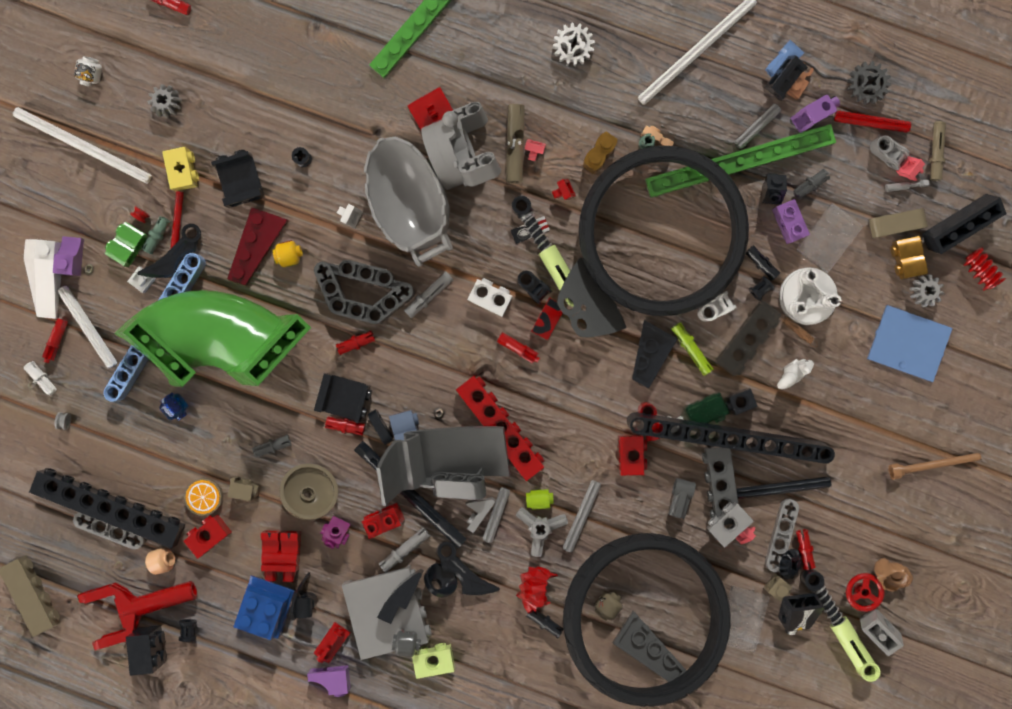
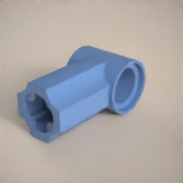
(788, 50)

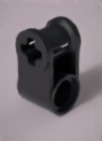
(534, 287)

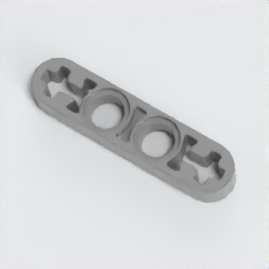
(108, 533)
(784, 535)

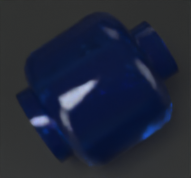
(173, 406)

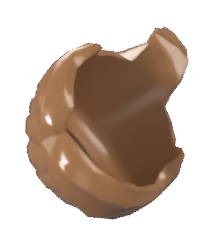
(892, 575)

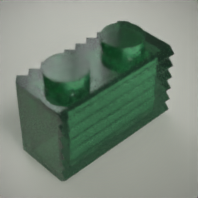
(707, 409)

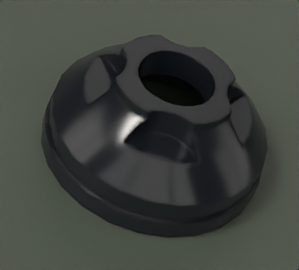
(446, 580)

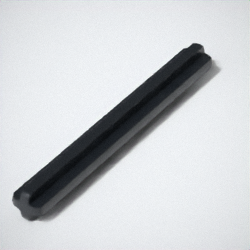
(784, 487)

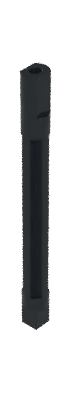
(417, 501)

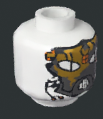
(88, 71)

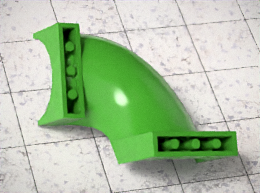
(212, 331)

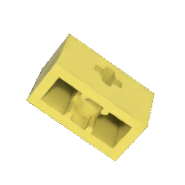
(173, 162)

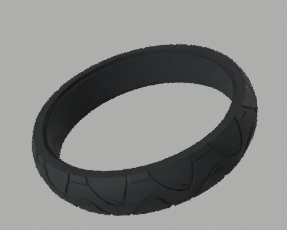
(737, 213)
(708, 658)

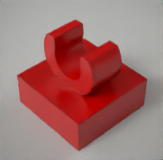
(565, 190)

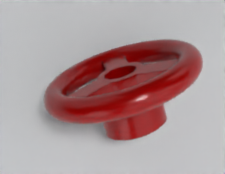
(858, 592)

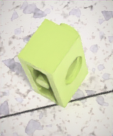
(425, 668)

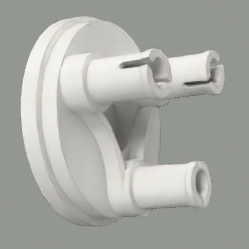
(808, 296)

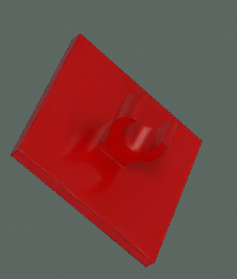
(430, 108)

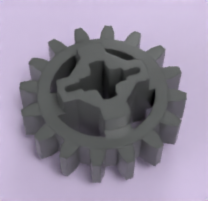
(874, 89)

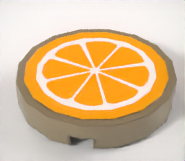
(203, 496)

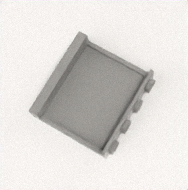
(366, 600)

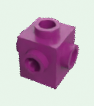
(335, 533)

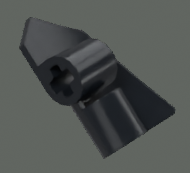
(302, 602)

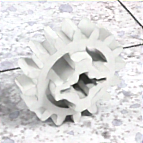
(580, 47)

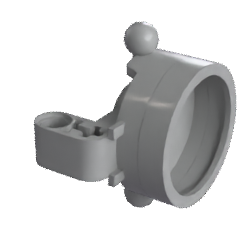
(453, 152)

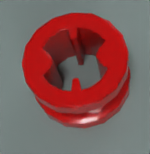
(139, 214)

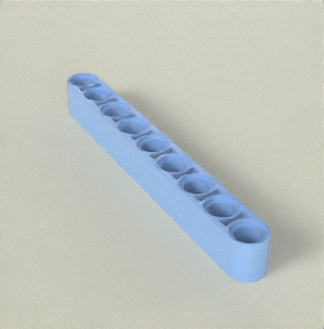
(126, 364)

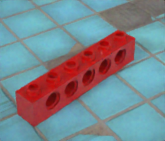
(526, 469)

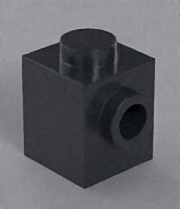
(774, 189)

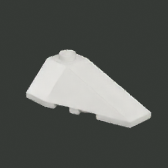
(42, 280)

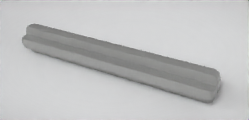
(581, 516)

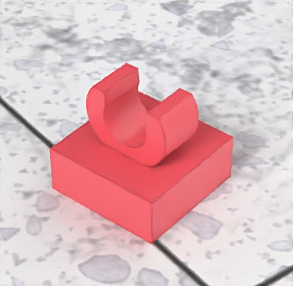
(534, 147)
(911, 167)
(746, 536)

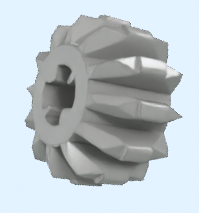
(157, 101)
(919, 291)

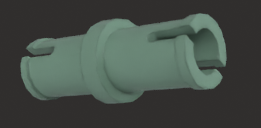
(646, 138)
(156, 235)

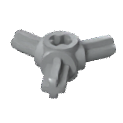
(549, 525)

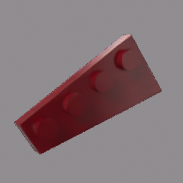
(254, 245)

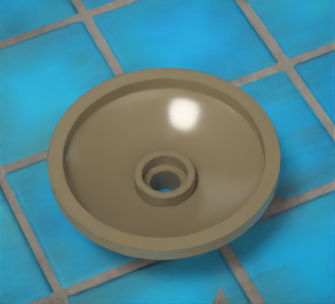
(311, 480)

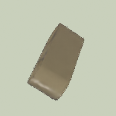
(898, 223)

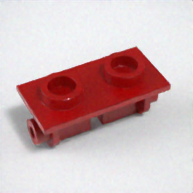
(331, 643)

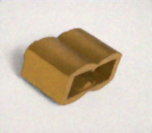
(596, 156)
(909, 258)

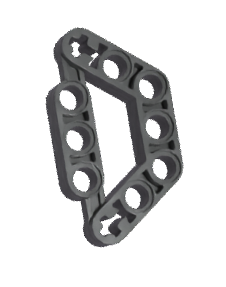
(356, 274)

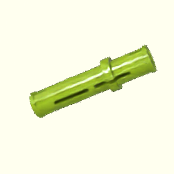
(690, 346)

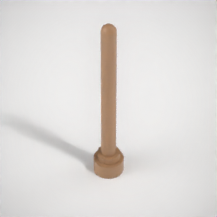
(897, 471)

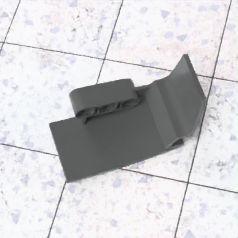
(444, 459)

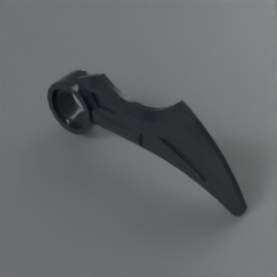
(168, 264)
(470, 581)

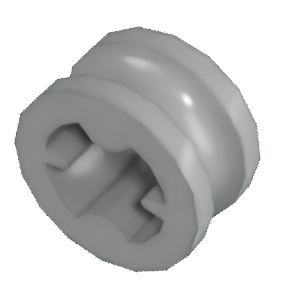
(62, 421)

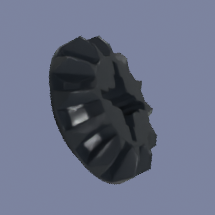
(790, 564)

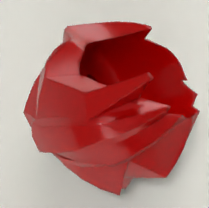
(534, 588)

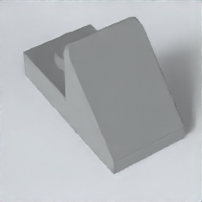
(482, 508)

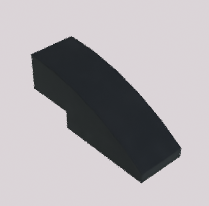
(400, 597)

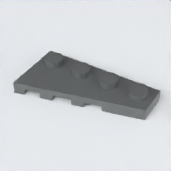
(642, 644)

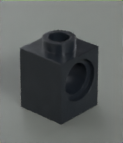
(749, 401)

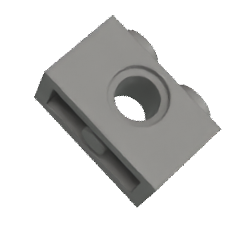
(740, 519)
(881, 632)

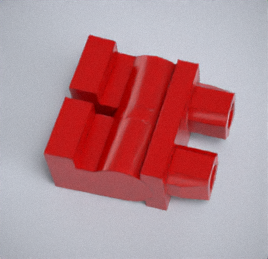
(381, 522)

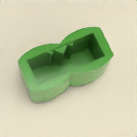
(126, 244)

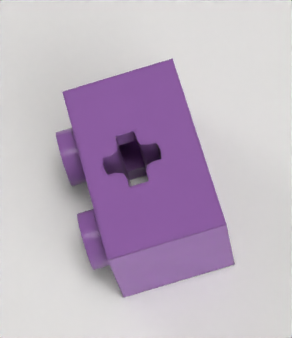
(790, 221)

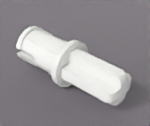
(40, 378)

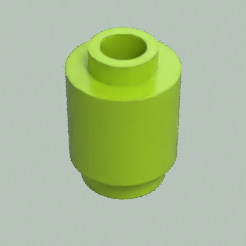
(539, 499)

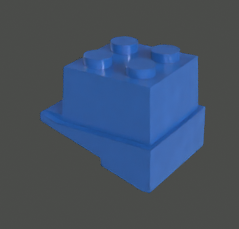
(264, 608)

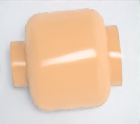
(160, 561)

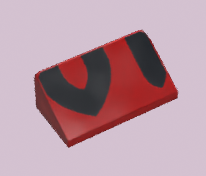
(548, 319)

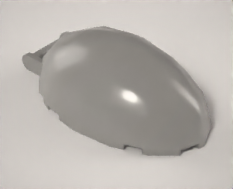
(407, 198)

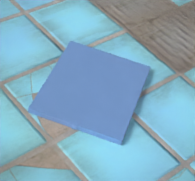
(909, 343)

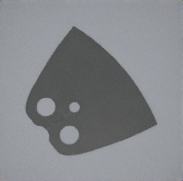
(601, 311)

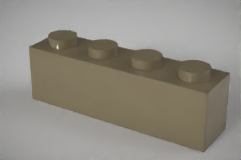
(29, 595)

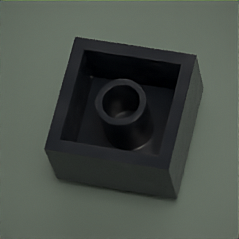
(145, 650)

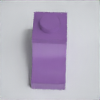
(69, 257)
(334, 679)

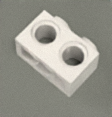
(488, 301)

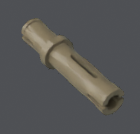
(937, 158)

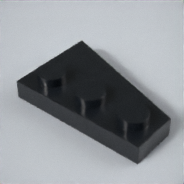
(652, 353)

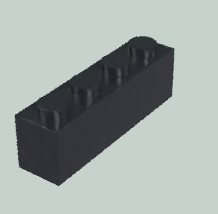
(964, 223)

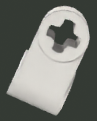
(719, 306)

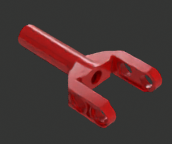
(132, 608)

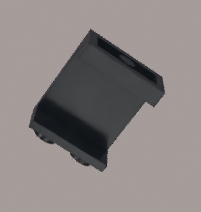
(238, 178)
(343, 397)

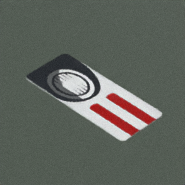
(521, 234)

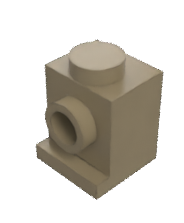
(243, 489)
(778, 587)

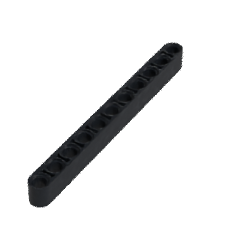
(739, 441)

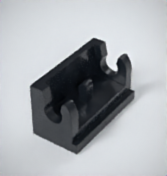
(785, 77)

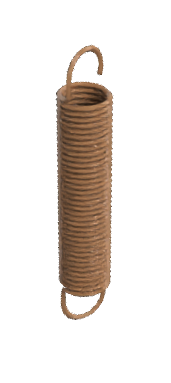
(798, 330)

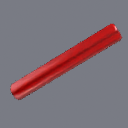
(872, 121)

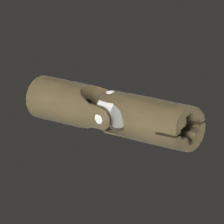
(515, 151)

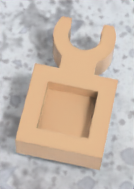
(659, 139)

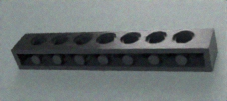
(43, 487)

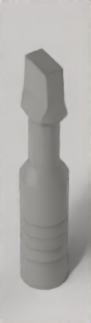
(906, 185)

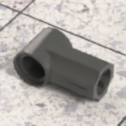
(682, 493)

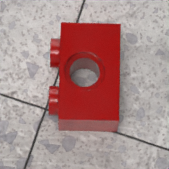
(626, 444)
(198, 543)

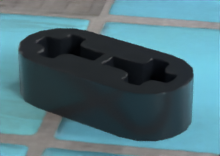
(380, 427)

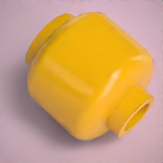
(287, 253)

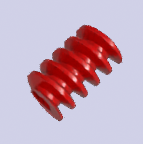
(983, 269)

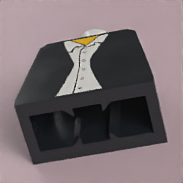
(799, 612)

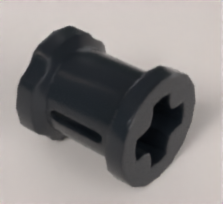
(297, 152)
(761, 288)
(187, 637)

